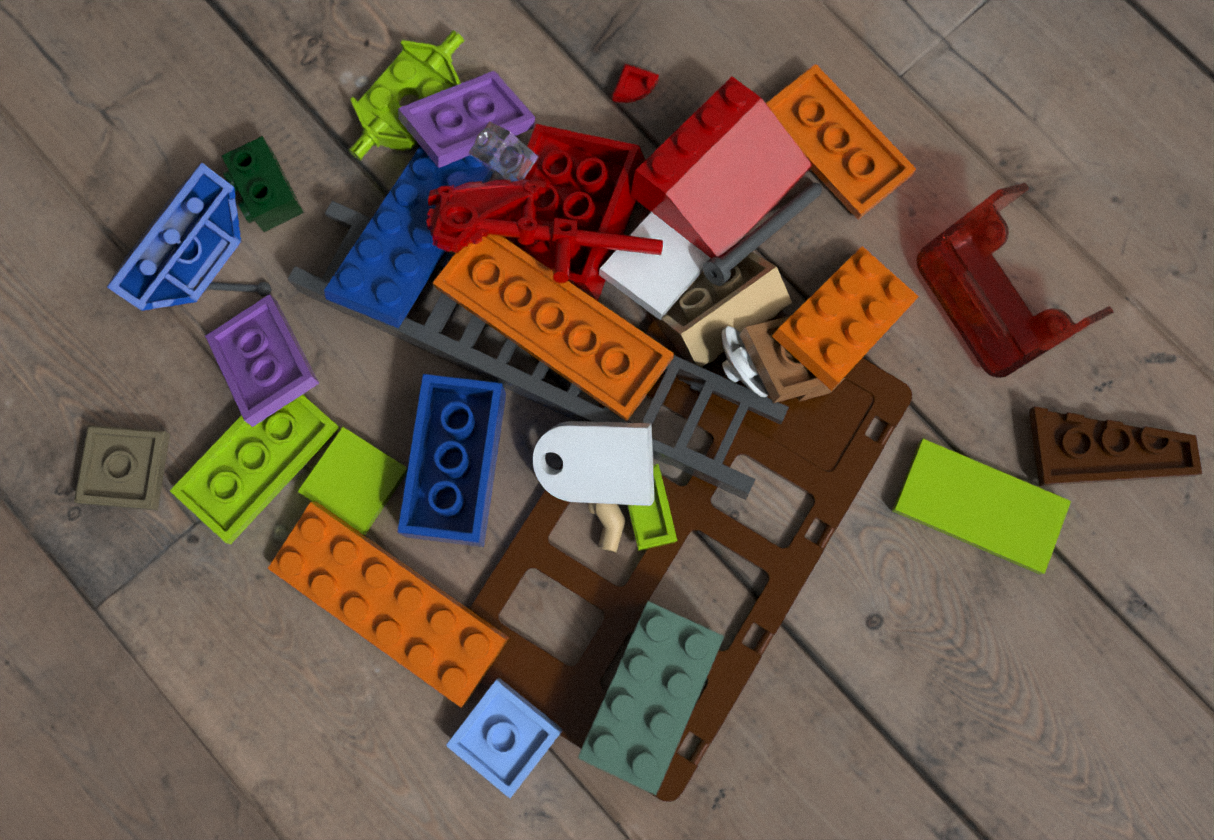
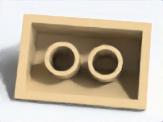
(702, 312)

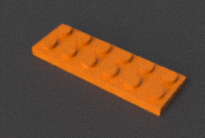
(555, 323)
(388, 603)

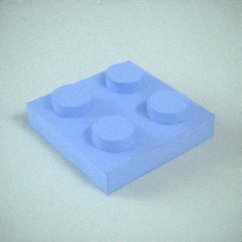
(504, 737)

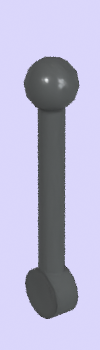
(262, 288)

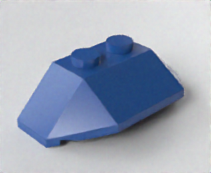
(182, 243)

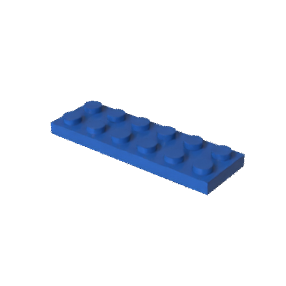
(396, 249)

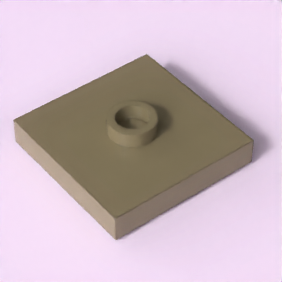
(122, 467)

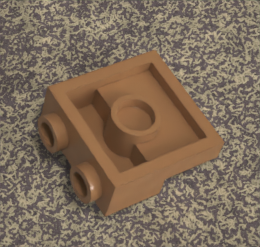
(778, 369)

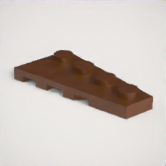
(1095, 451)

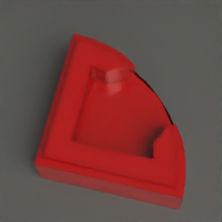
(634, 84)

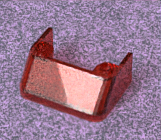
(983, 299)

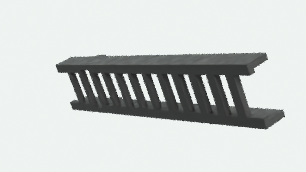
(534, 388)

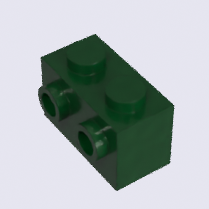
(262, 184)

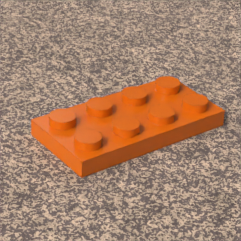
(840, 142)
(845, 317)

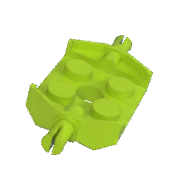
(416, 71)

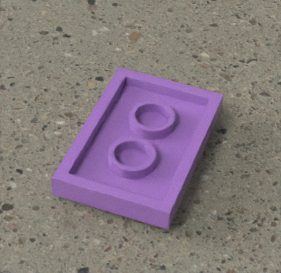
(453, 118)
(261, 360)

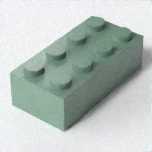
(651, 698)

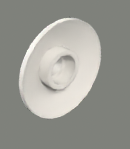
(739, 364)

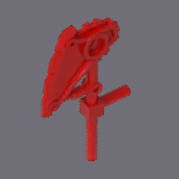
(475, 210)

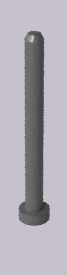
(718, 269)

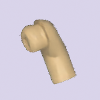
(613, 523)

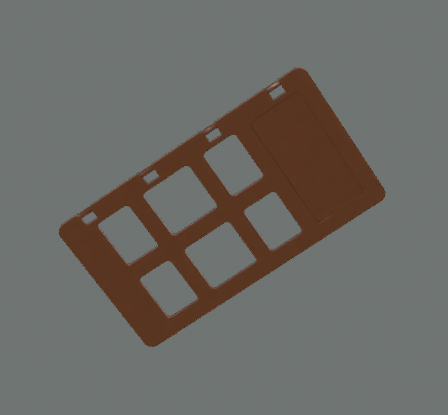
(814, 449)

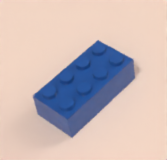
(452, 460)

